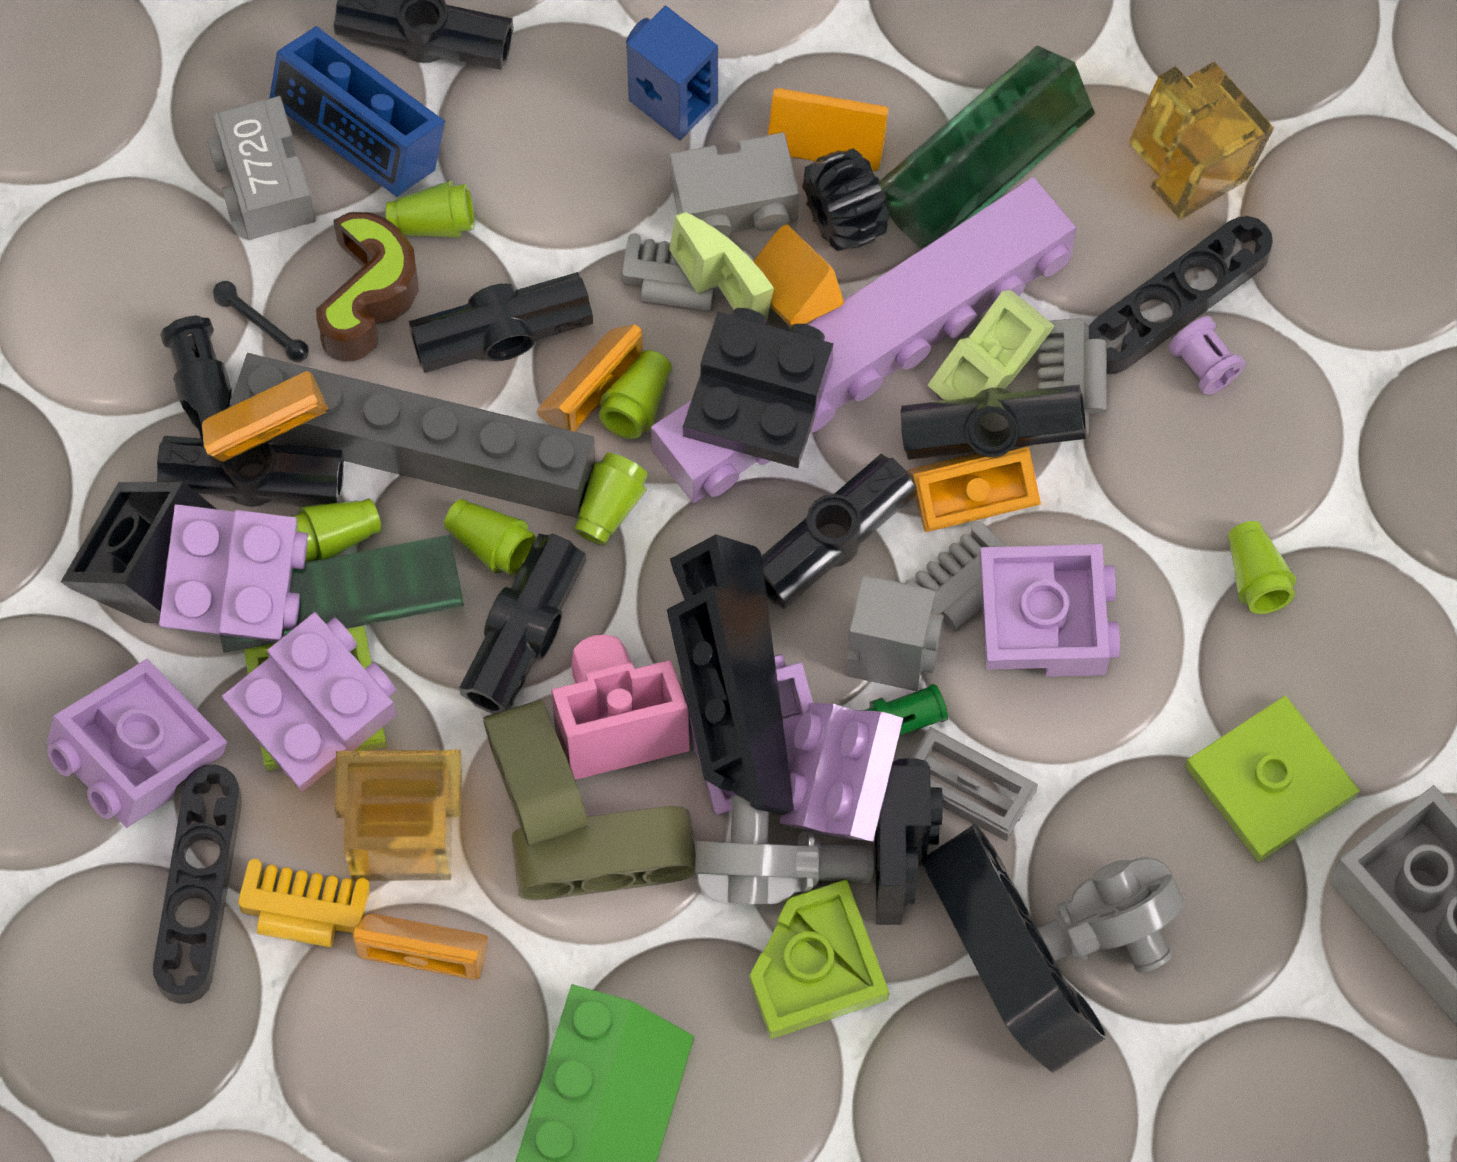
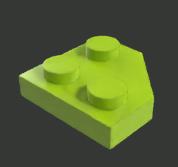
(816, 963)

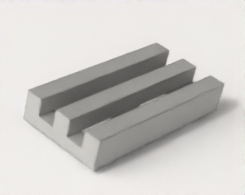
(984, 766)

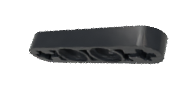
(1185, 301)
(203, 883)

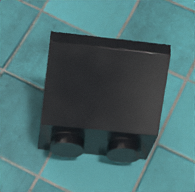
(129, 548)

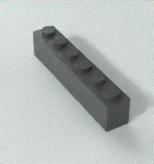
(435, 439)

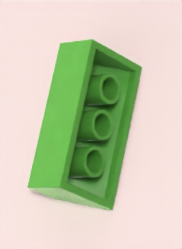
(606, 1083)

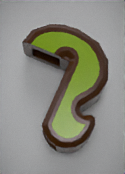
(372, 295)

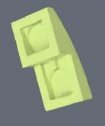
(714, 260)
(994, 350)

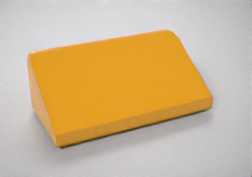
(826, 124)
(800, 277)
(583, 387)
(263, 417)
(974, 487)
(420, 946)

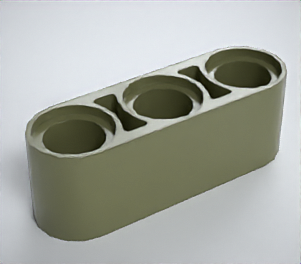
(535, 772)
(609, 855)

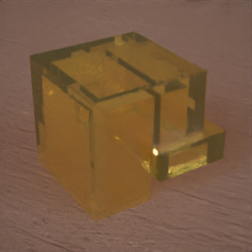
(1198, 137)
(398, 812)

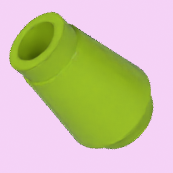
(434, 212)
(636, 396)
(609, 497)
(337, 526)
(490, 535)
(1260, 569)

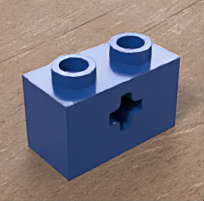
(672, 71)

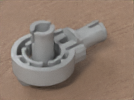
(763, 873)
(1118, 908)

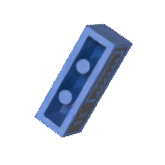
(357, 111)

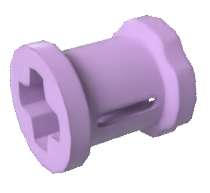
(1207, 355)

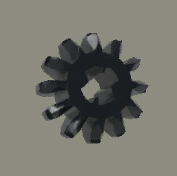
(845, 199)

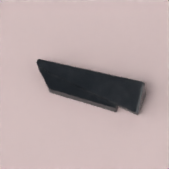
(731, 671)

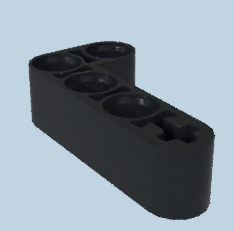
(1009, 952)

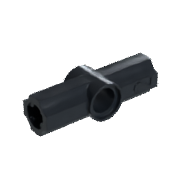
(456, 31)
(501, 322)
(1032, 417)
(287, 475)
(857, 506)
(522, 623)

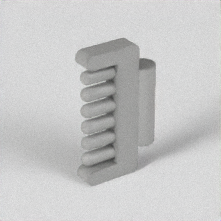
(662, 281)
(1083, 363)
(959, 595)

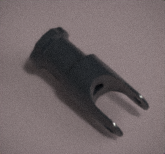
(201, 379)

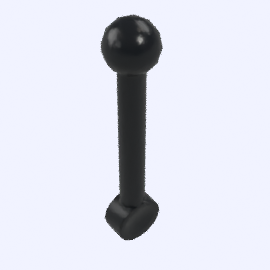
(226, 295)

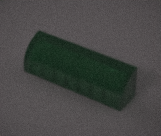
(987, 146)
(374, 586)

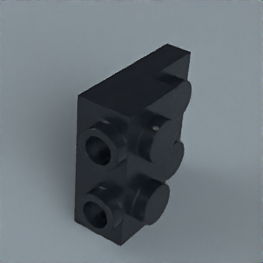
(759, 387)
(905, 828)

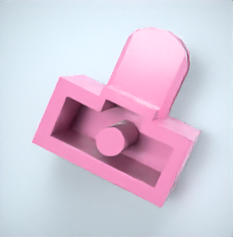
(618, 712)

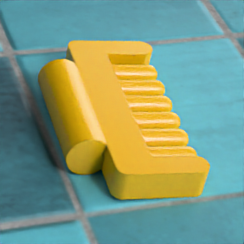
(297, 916)

